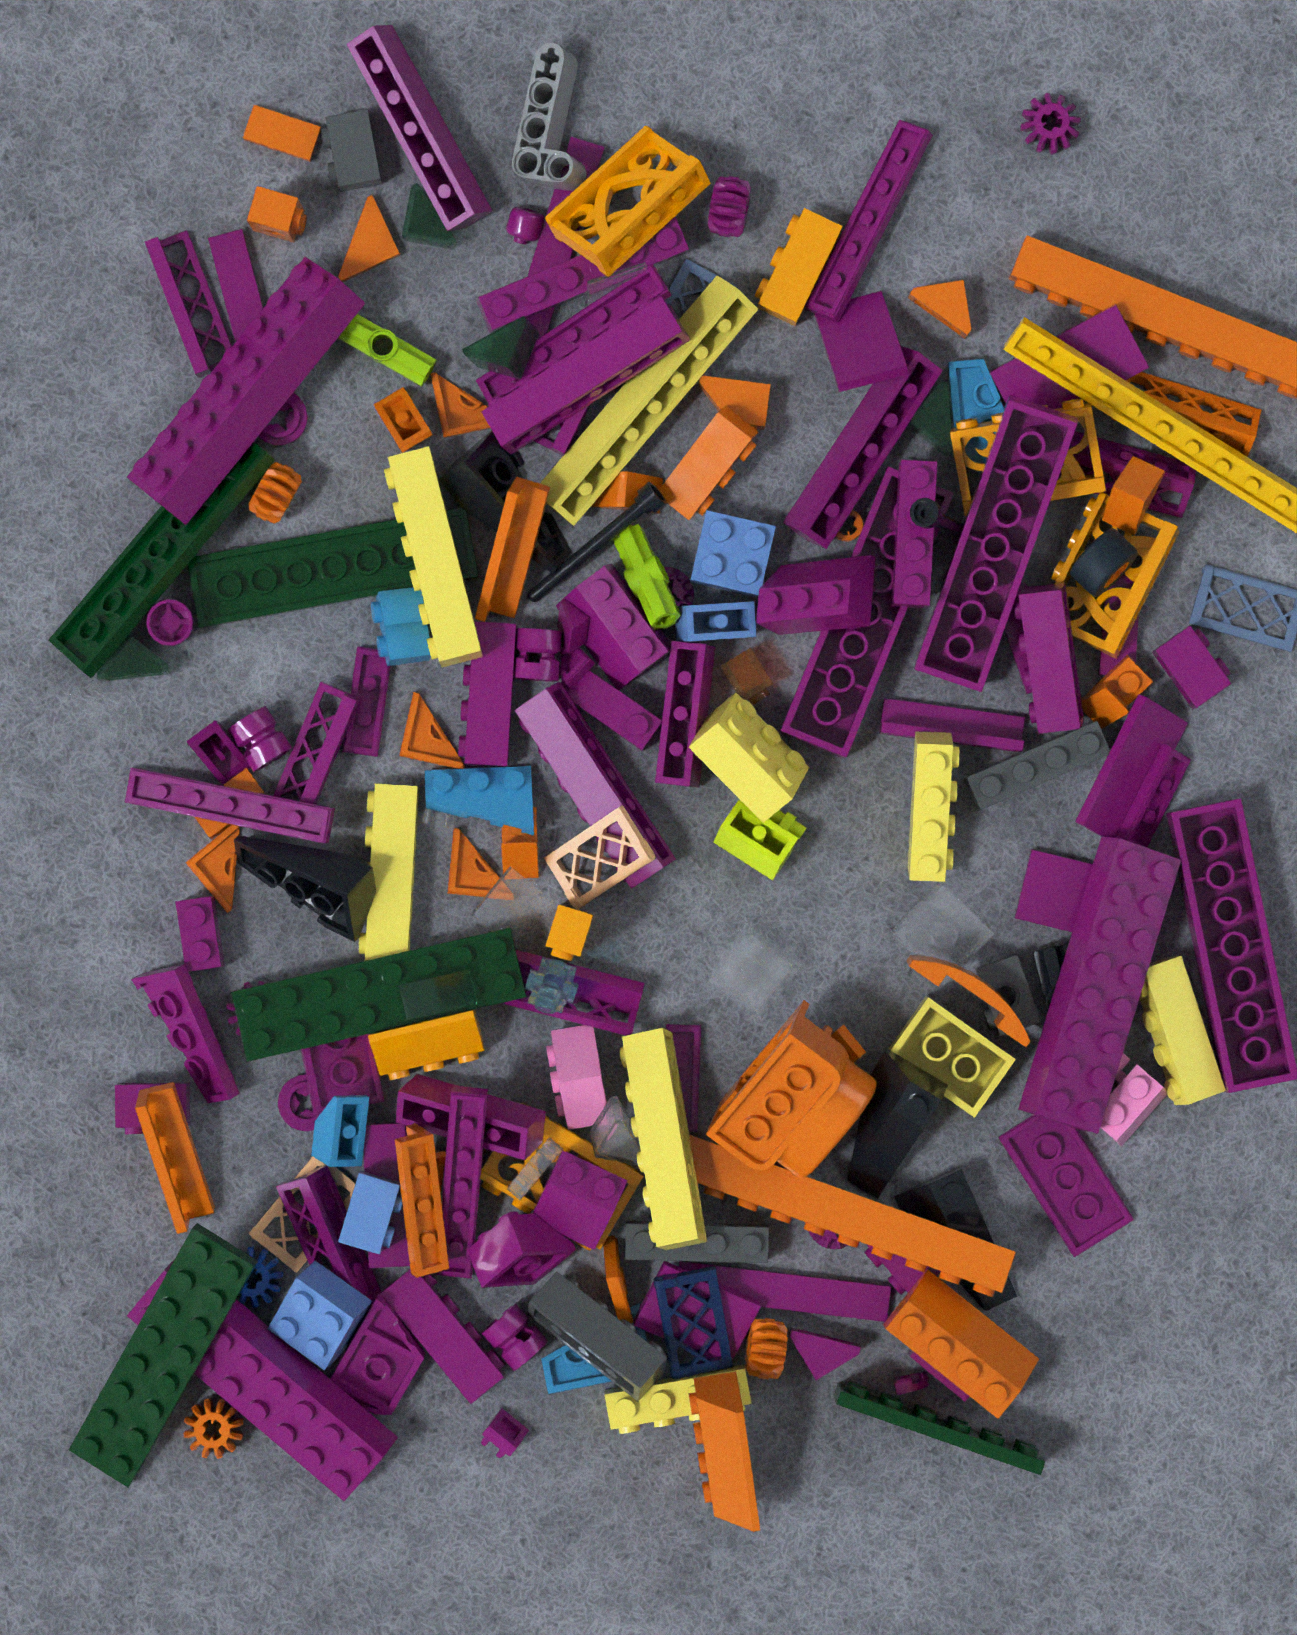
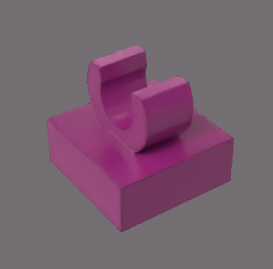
(504, 1433)

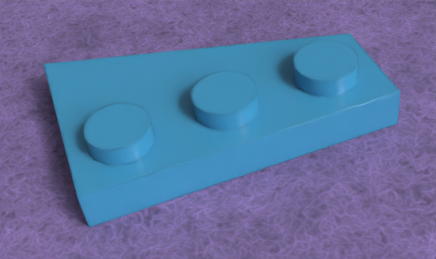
(973, 396)
(490, 794)
(568, 1371)

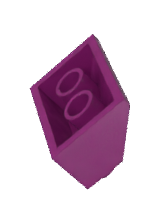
(818, 596)
(618, 627)

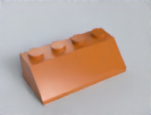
(962, 1343)
(725, 1449)

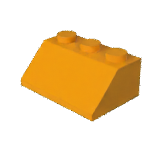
(427, 1044)

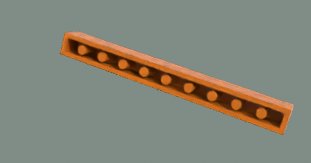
(1158, 314)
(854, 1219)

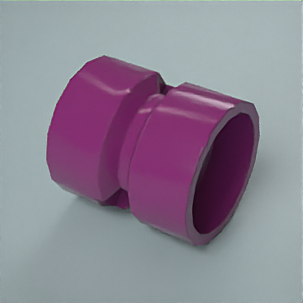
(170, 622)
(537, 641)
(259, 739)
(514, 1337)

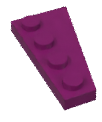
(190, 1030)

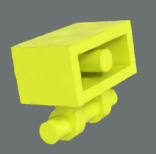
(758, 843)

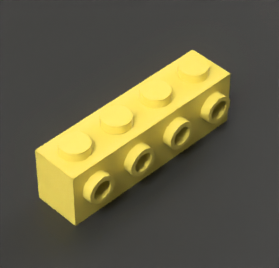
(931, 806)
(1179, 1033)
(663, 1401)

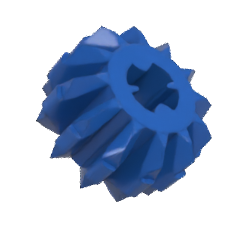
(265, 1282)

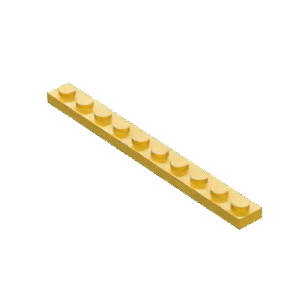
(1154, 421)

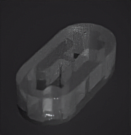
(535, 1168)

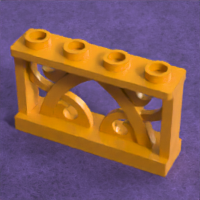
(628, 230)
(1072, 481)
(1118, 622)
(568, 1141)

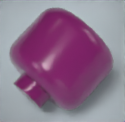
(524, 225)

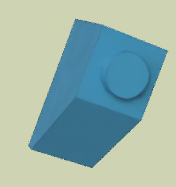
(341, 1131)

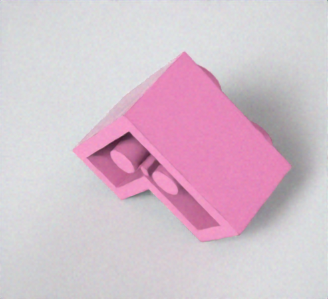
(577, 1075)

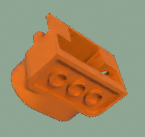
(792, 1100)

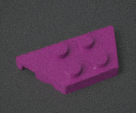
(379, 1360)

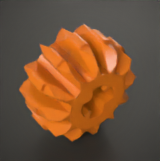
(275, 492)
(766, 1348)
(226, 1429)

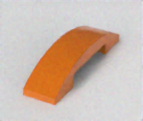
(936, 970)

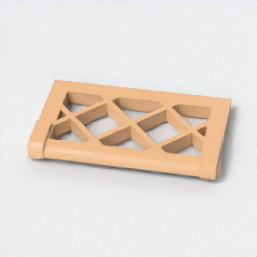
(630, 837)
(276, 1210)

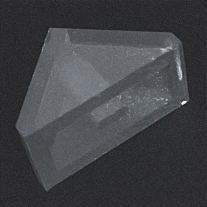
(613, 1134)

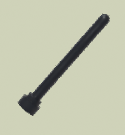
(646, 501)
(928, 514)

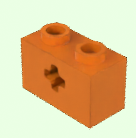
(276, 214)

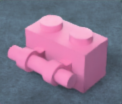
(1130, 1102)

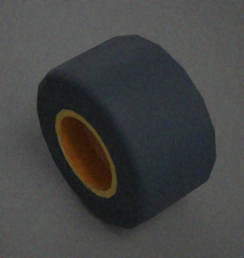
(1103, 562)

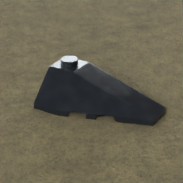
(480, 486)
(323, 880)
(892, 1120)
(951, 1204)

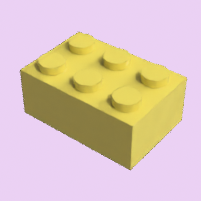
(749, 757)
(953, 1054)

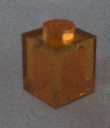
(747, 677)

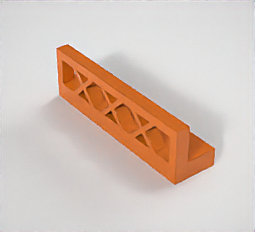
(1219, 423)
(513, 549)
(174, 1154)
(421, 1201)

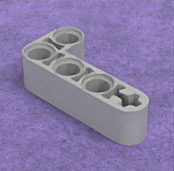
(552, 115)

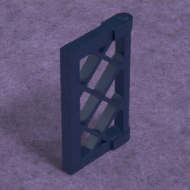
(714, 1301)

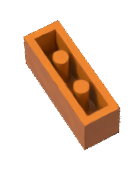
(709, 463)

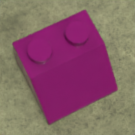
(579, 1199)
(518, 1251)

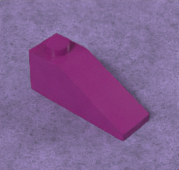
(614, 709)

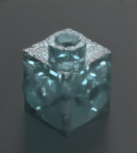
(551, 986)

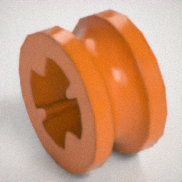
(858, 524)

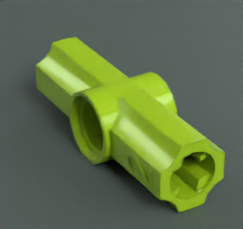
(403, 357)
(646, 577)

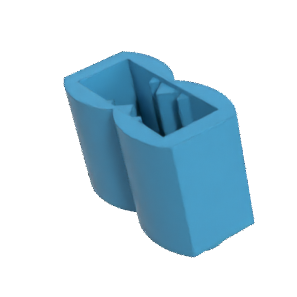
(401, 626)

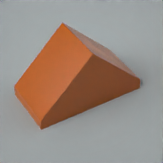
(946, 303)
(624, 489)
(1132, 495)

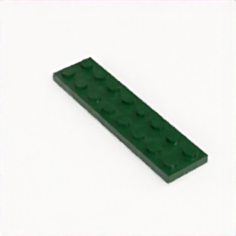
(149, 568)
(312, 571)
(368, 996)
(163, 1355)

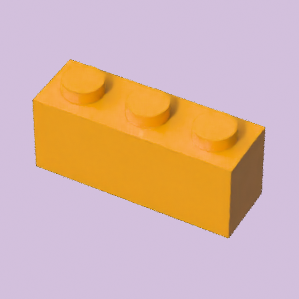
(797, 266)
(569, 932)

